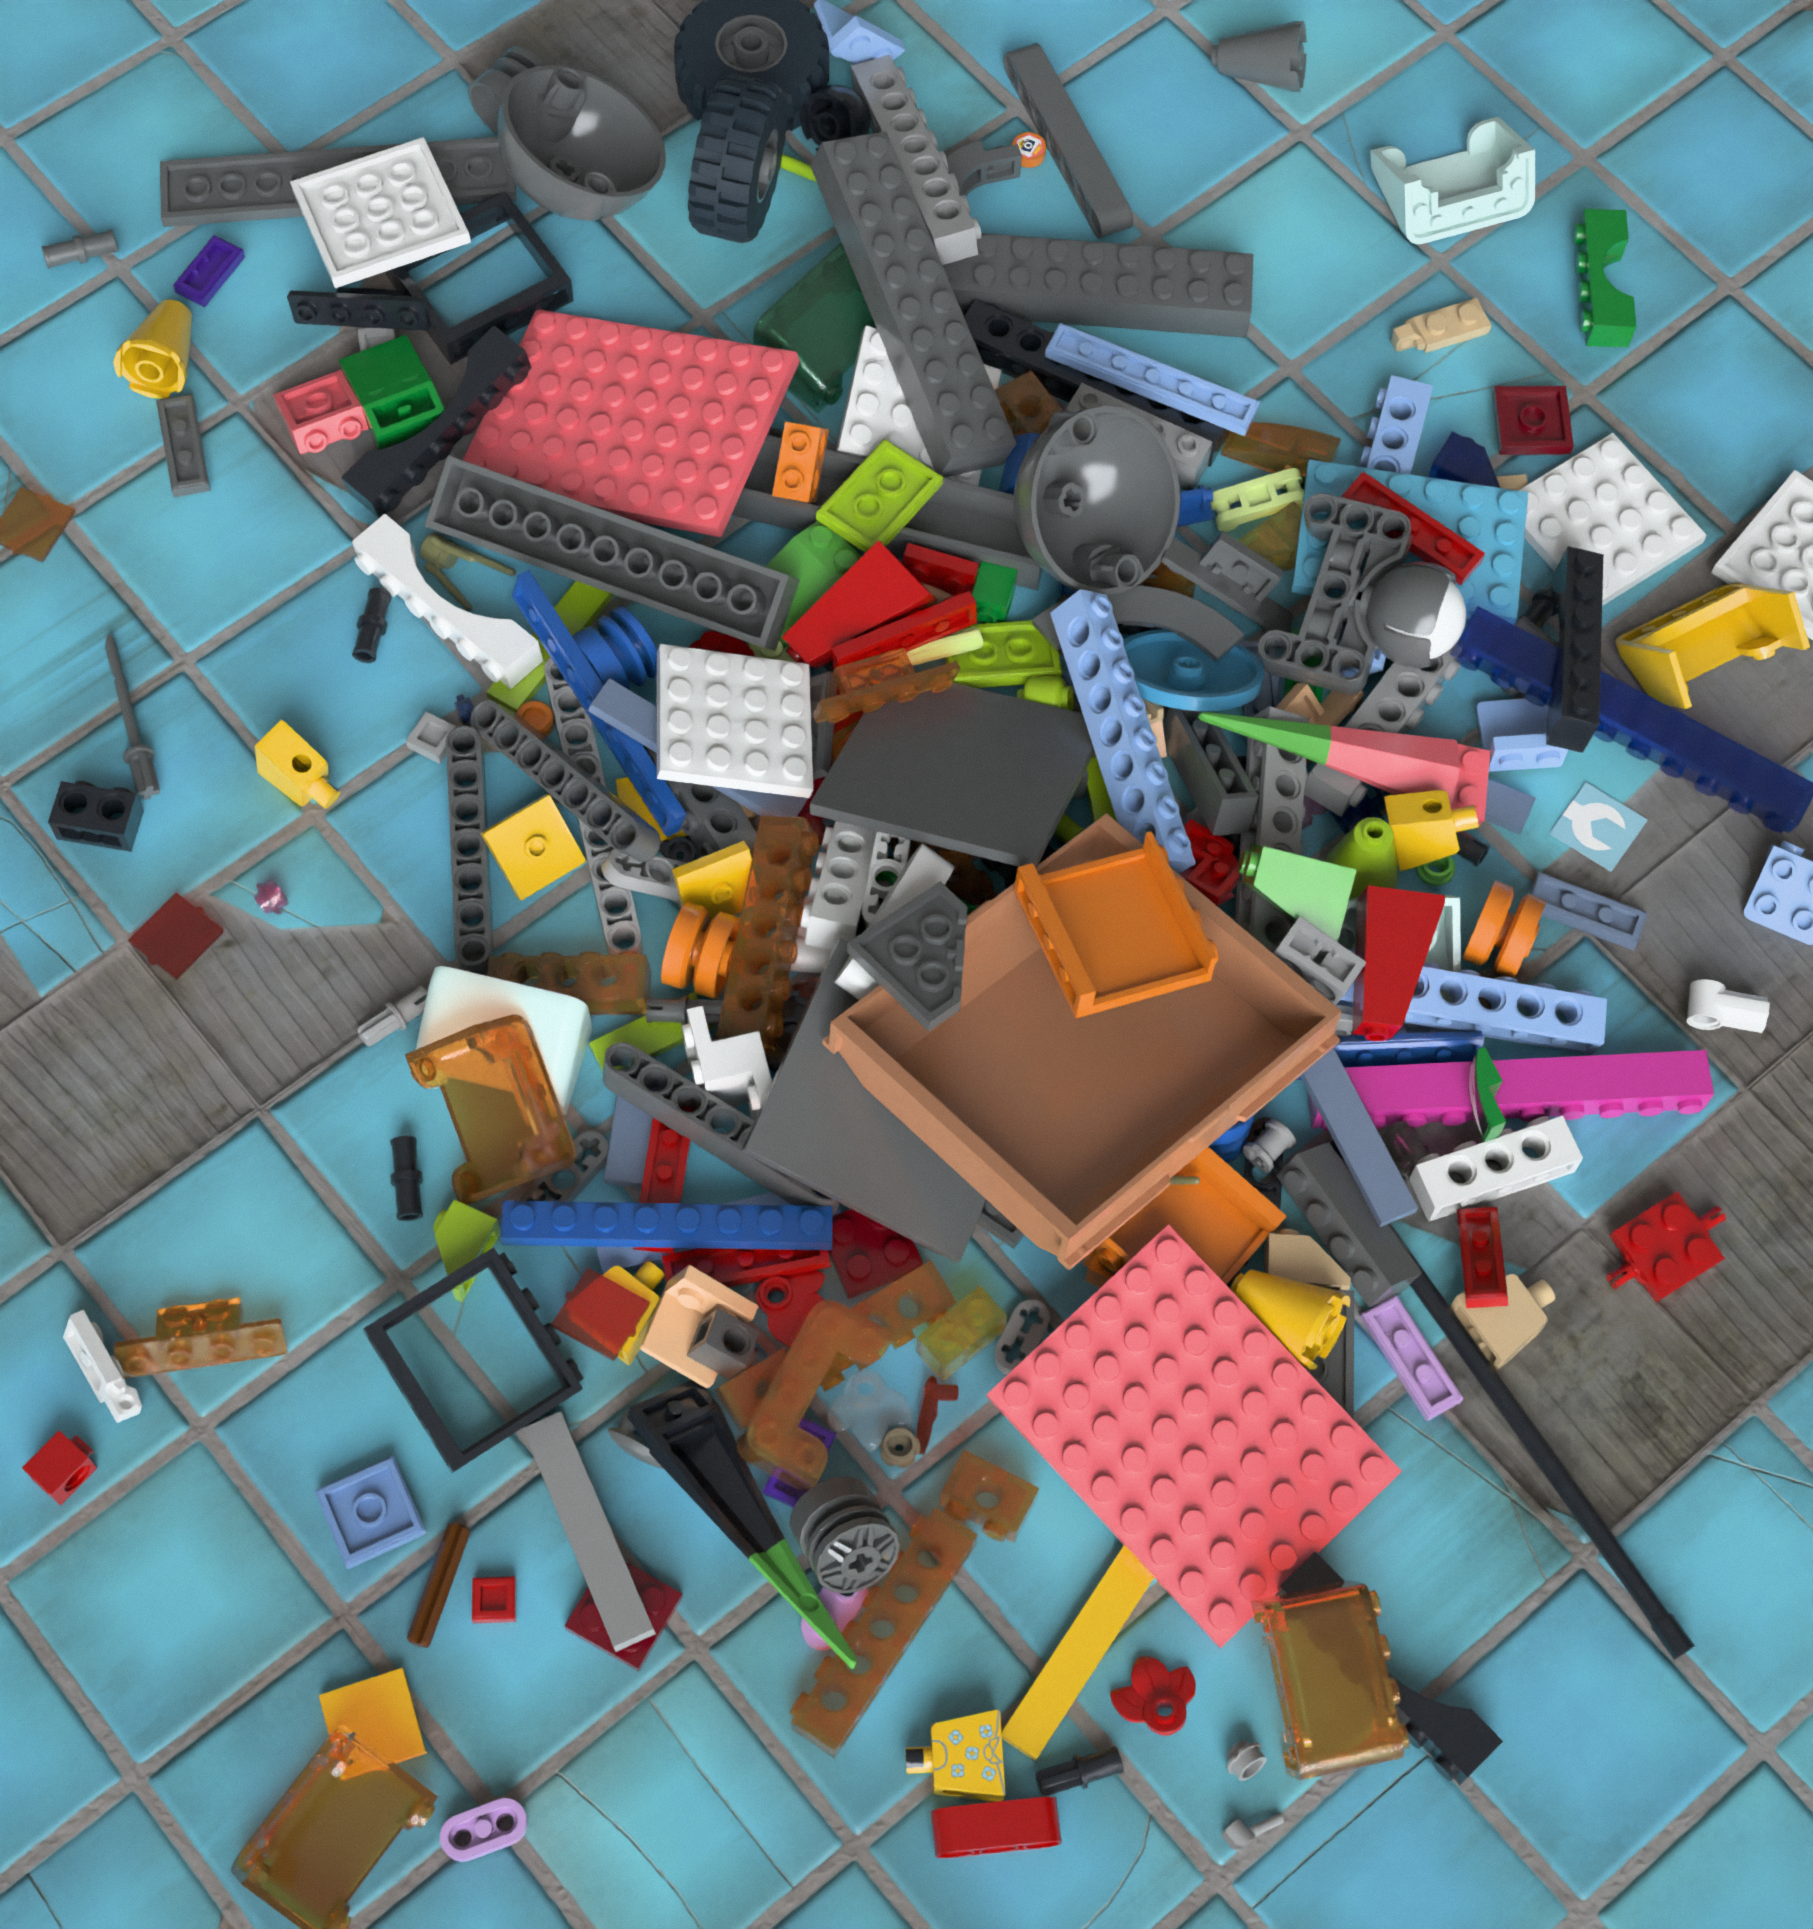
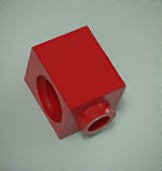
(61, 1466)

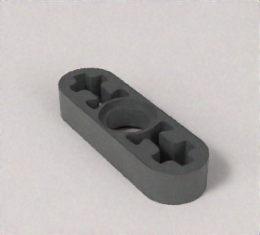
(591, 1165)

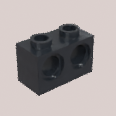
(93, 823)

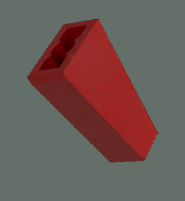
(866, 596)
(1394, 940)

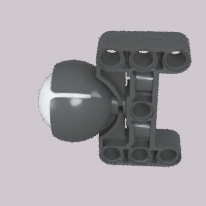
(1403, 610)

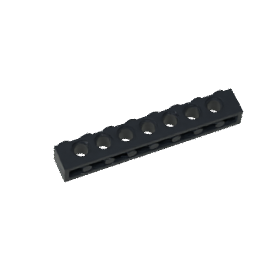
(1012, 357)

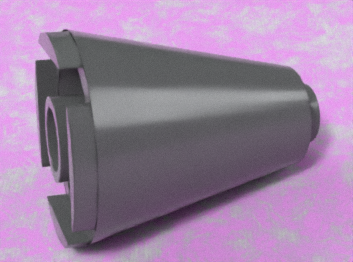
(1265, 56)

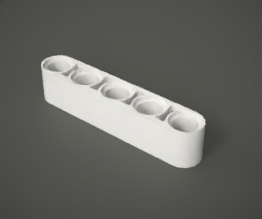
(919, 874)

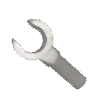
(1238, 1834)

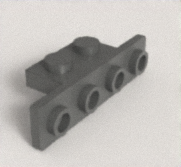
(1234, 576)

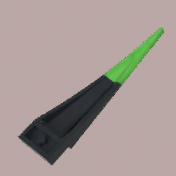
(702, 1456)

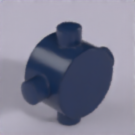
(464, 709)

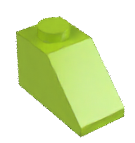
(462, 1237)

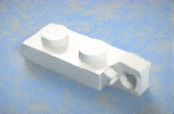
(100, 1368)

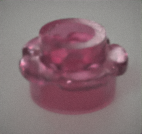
(270, 897)

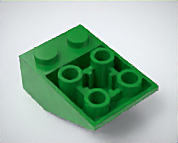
(392, 391)

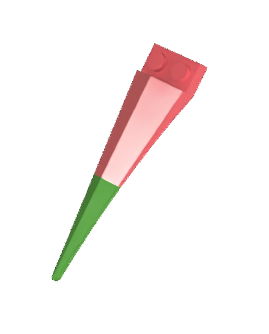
(1378, 758)

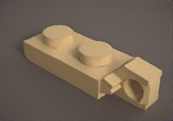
(1442, 327)

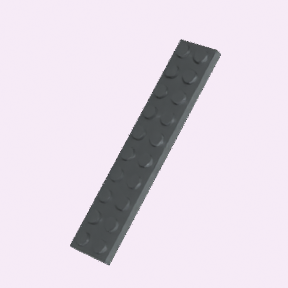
(261, 187)

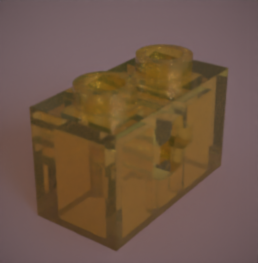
(961, 1333)

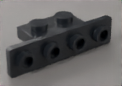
(360, 308)

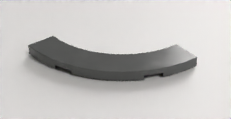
(1165, 610)

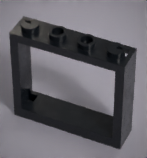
(509, 314)
(524, 1306)

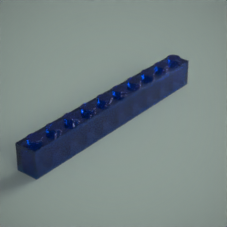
(1642, 725)

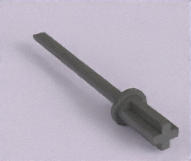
(138, 756)

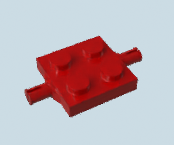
(1666, 1247)

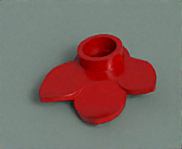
(799, 1297)
(1152, 1690)

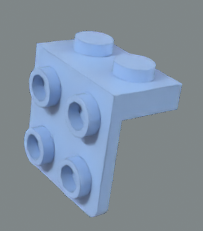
(855, 37)
(1516, 735)
(1784, 893)

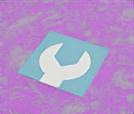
(1598, 826)

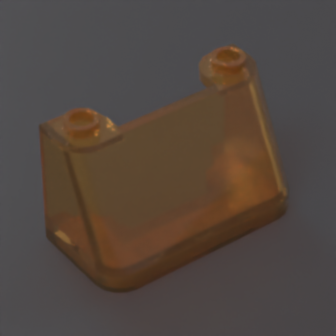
(497, 1105)
(331, 1831)

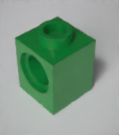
(994, 592)

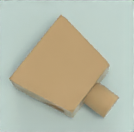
(1506, 1329)

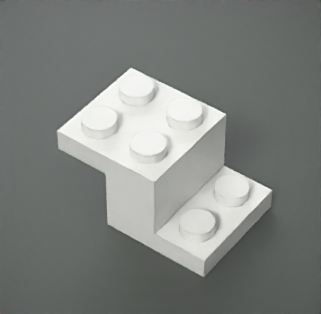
(729, 1067)

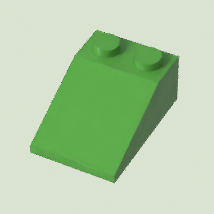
(819, 561)

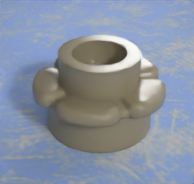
(902, 1437)

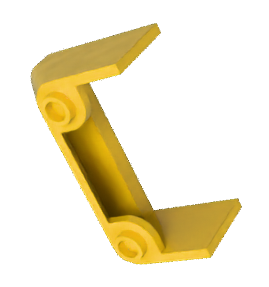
(1709, 633)

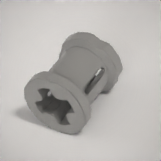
(1269, 1145)

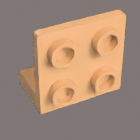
(682, 1306)

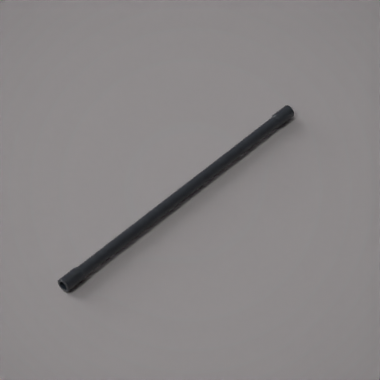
(1661, 1620)

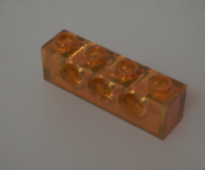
(623, 997)

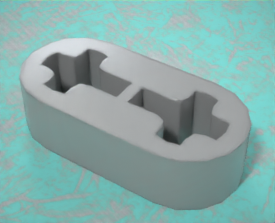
(1014, 1333)

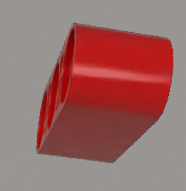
(996, 1827)

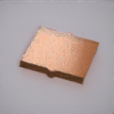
(33, 524)

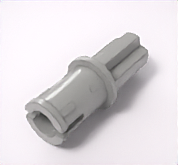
(392, 1018)

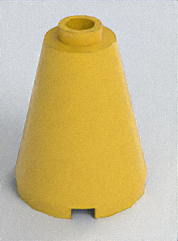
(157, 351)
(1295, 1312)

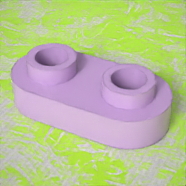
(841, 1610)
(483, 1827)

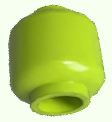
(1048, 691)

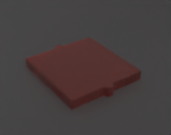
(176, 936)
(600, 1314)

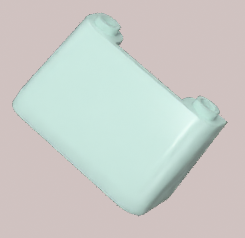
(1460, 190)
(558, 1021)

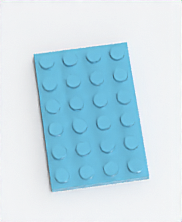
(1478, 513)

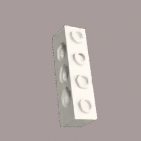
(841, 885)
(1442, 1196)

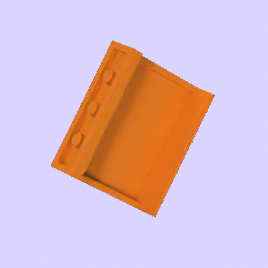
(1116, 928)
(1218, 1218)

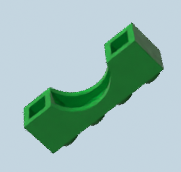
(1607, 313)

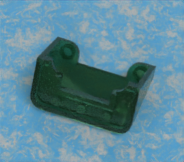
(821, 323)

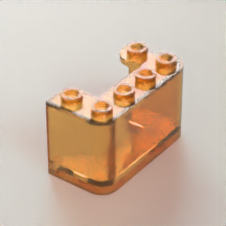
(771, 1433)
(1332, 1679)

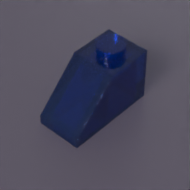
(1463, 462)

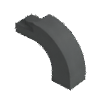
(979, 167)

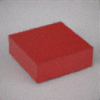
(494, 1599)

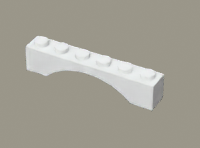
(497, 644)

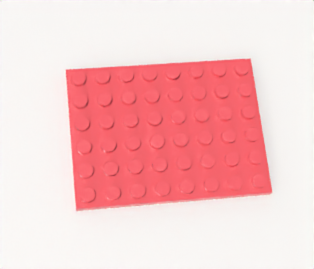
(636, 419)
(1193, 1434)

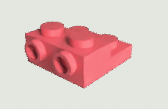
(321, 412)

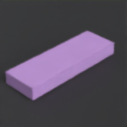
(1411, 1358)

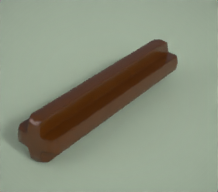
(438, 1585)

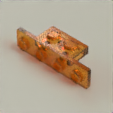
(880, 680)
(200, 1337)

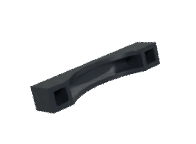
(389, 473)
(1576, 688)
(1448, 1733)

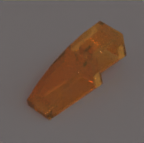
(1280, 447)

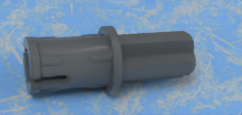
(676, 1010)

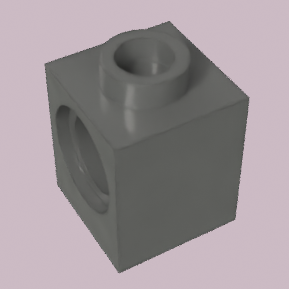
(709, 1345)

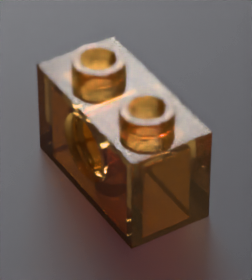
(975, 1476)

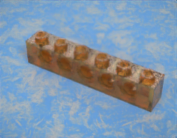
(775, 840)
(921, 1285)
(832, 1729)

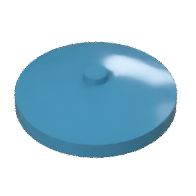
(1186, 678)

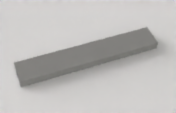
(588, 1532)

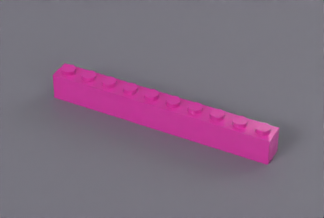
(1535, 1088)

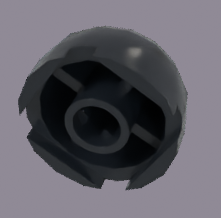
(834, 114)

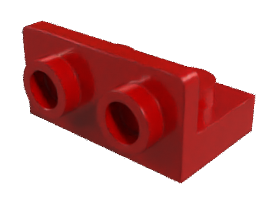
(940, 569)

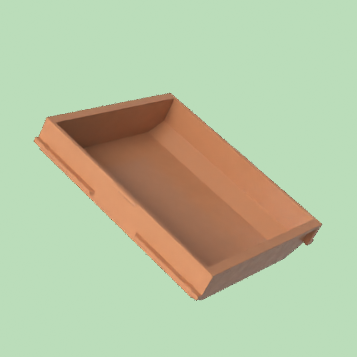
(1096, 1112)

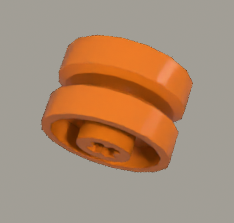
(1505, 930)
(700, 950)

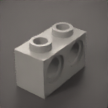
(1319, 960)

